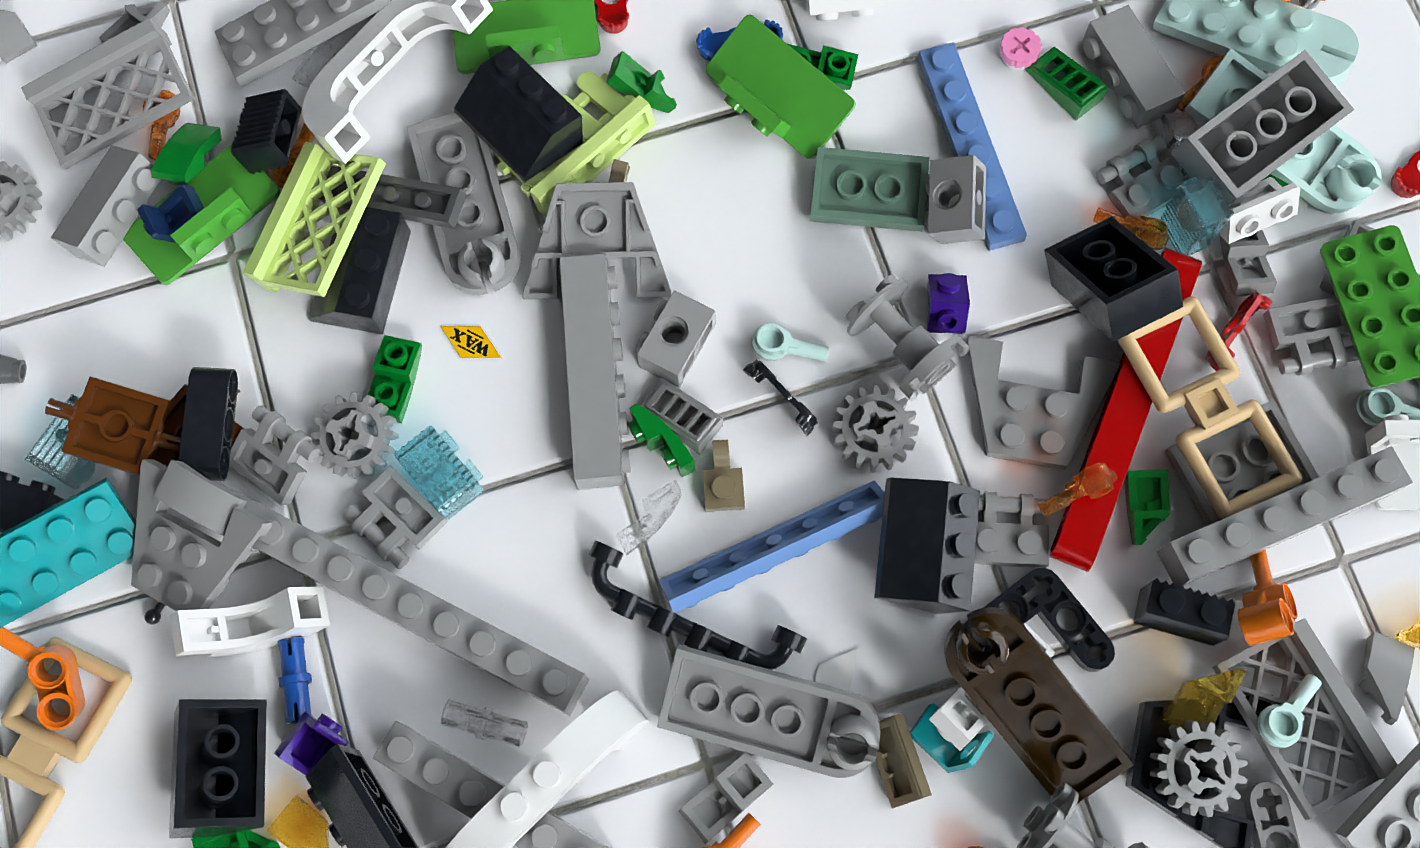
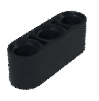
(209, 421)

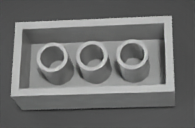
(1264, 127)

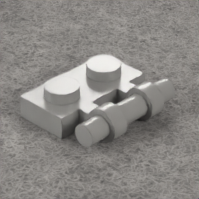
(1150, 189)
(1308, 323)
(264, 464)
(404, 508)
(1008, 542)

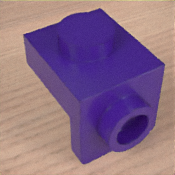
(947, 303)
(309, 741)

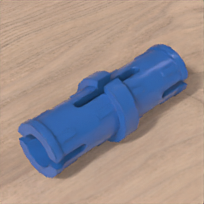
(294, 678)

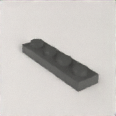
(413, 198)

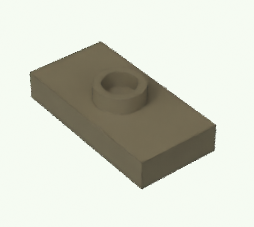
(900, 763)

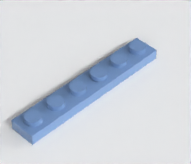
(969, 136)
(773, 547)

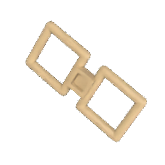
(1212, 411)
(40, 748)

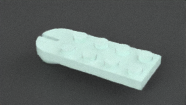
(1262, 32)
(1331, 171)

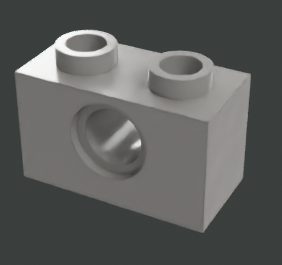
(966, 217)
(675, 360)

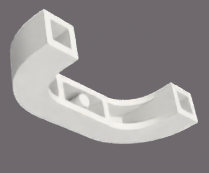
(368, 58)
(552, 773)

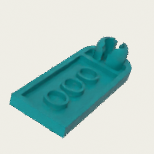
(63, 549)

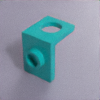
(943, 751)

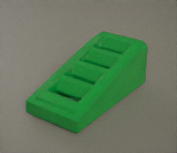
(1067, 97)

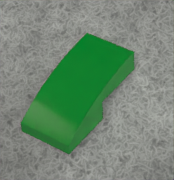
(833, 63)
(183, 153)
(395, 374)
(656, 433)

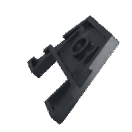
(1222, 828)

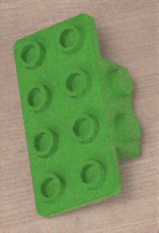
(535, 29)
(778, 88)
(229, 201)
(1378, 302)

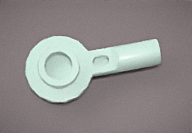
(773, 342)
(1379, 403)
(1283, 723)

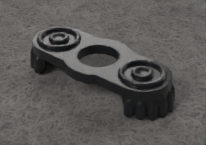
(759, 372)

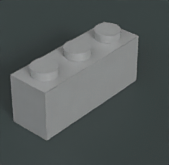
(1132, 66)
(107, 206)

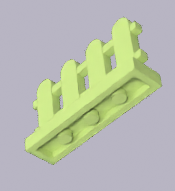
(603, 139)

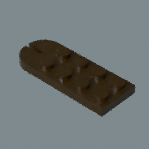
(1032, 703)

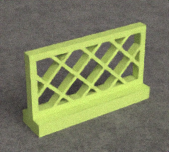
(298, 210)

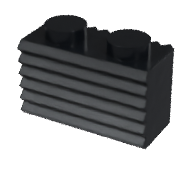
(266, 131)
(1184, 612)

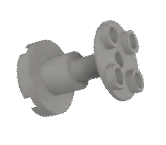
(915, 347)
(1052, 824)

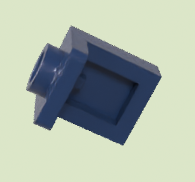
(171, 214)

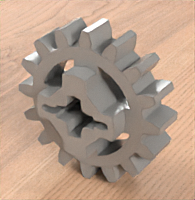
(16, 201)
(361, 419)
(890, 422)
(1214, 758)

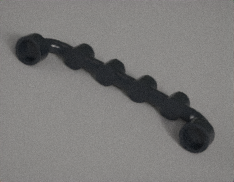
(665, 621)

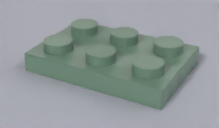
(869, 189)

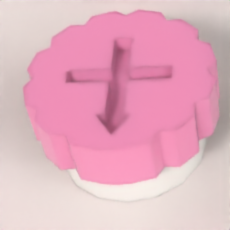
(1020, 48)

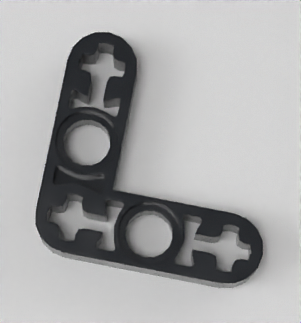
(1047, 608)

